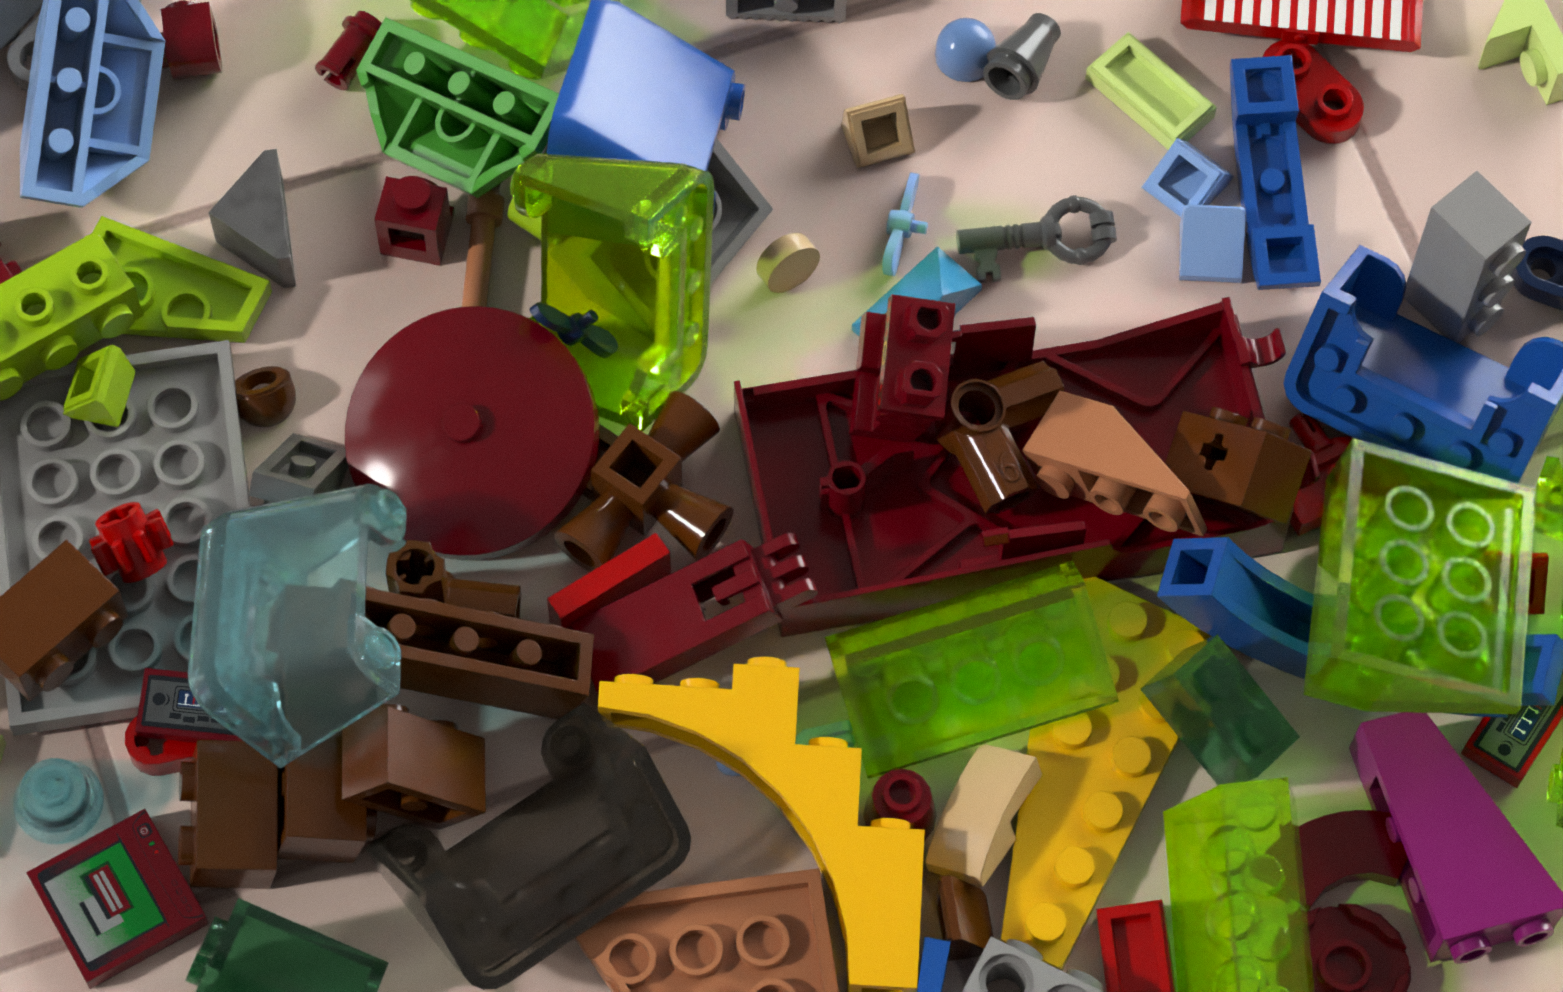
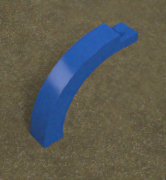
(1270, 618)

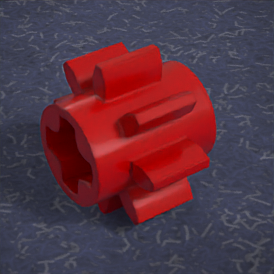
(131, 542)

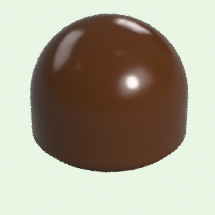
(268, 404)

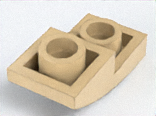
(977, 817)

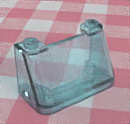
(284, 623)

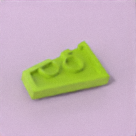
(184, 290)

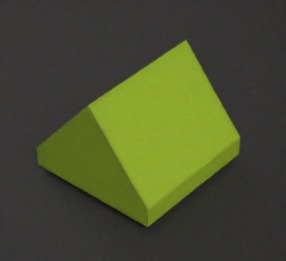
(100, 387)

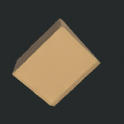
(878, 130)

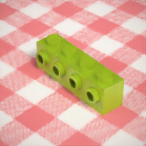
(61, 310)

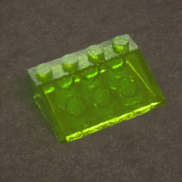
(1420, 586)

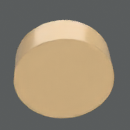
(787, 262)

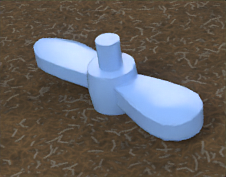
(900, 226)

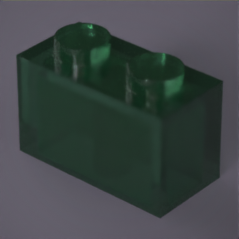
(1220, 712)

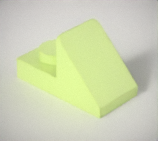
(1531, 33)

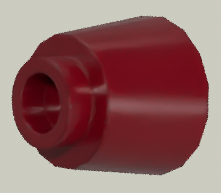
(902, 796)

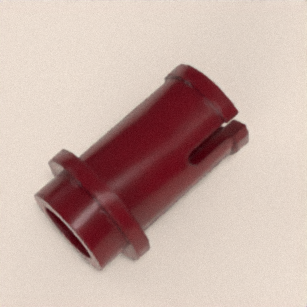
(348, 50)

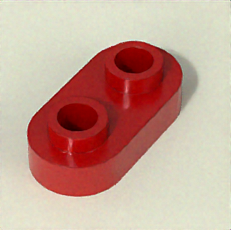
(1316, 84)

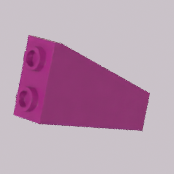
(1466, 864)

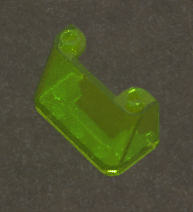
(637, 253)

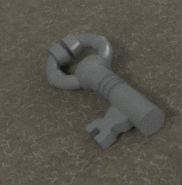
(987, 241)

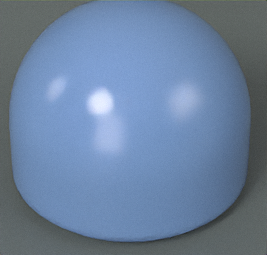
(963, 49)

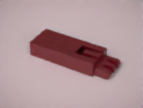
(665, 624)

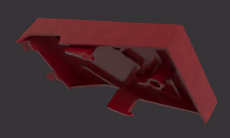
(900, 521)

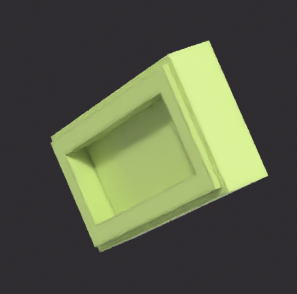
(1150, 91)

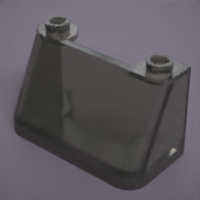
(546, 862)

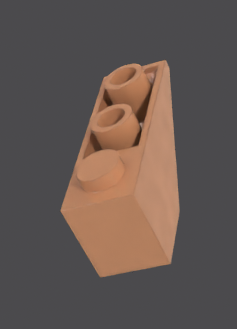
(1098, 457)

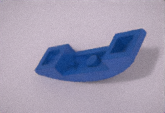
(1270, 173)

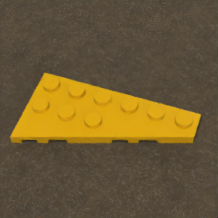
(1093, 779)

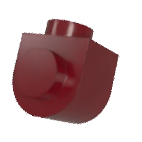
(190, 40)

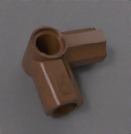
(988, 449)
(422, 574)

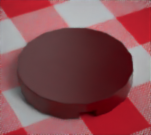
(1356, 951)

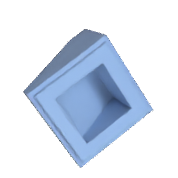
(1186, 178)
(1211, 243)

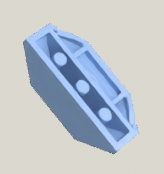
(89, 99)

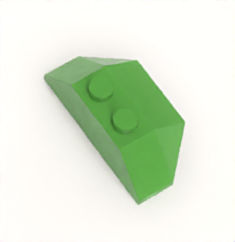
(451, 109)

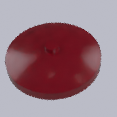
(474, 430)

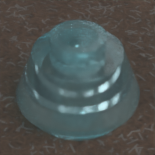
(71, 802)

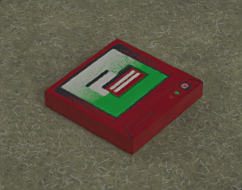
(117, 898)

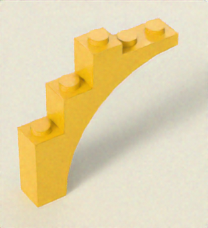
(816, 786)

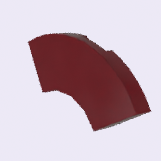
(1348, 849)

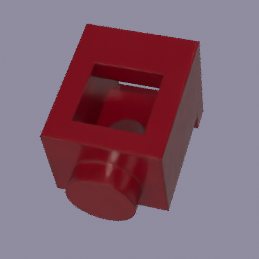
(415, 207)

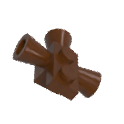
(641, 483)

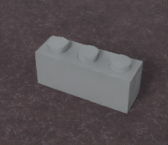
(1467, 259)

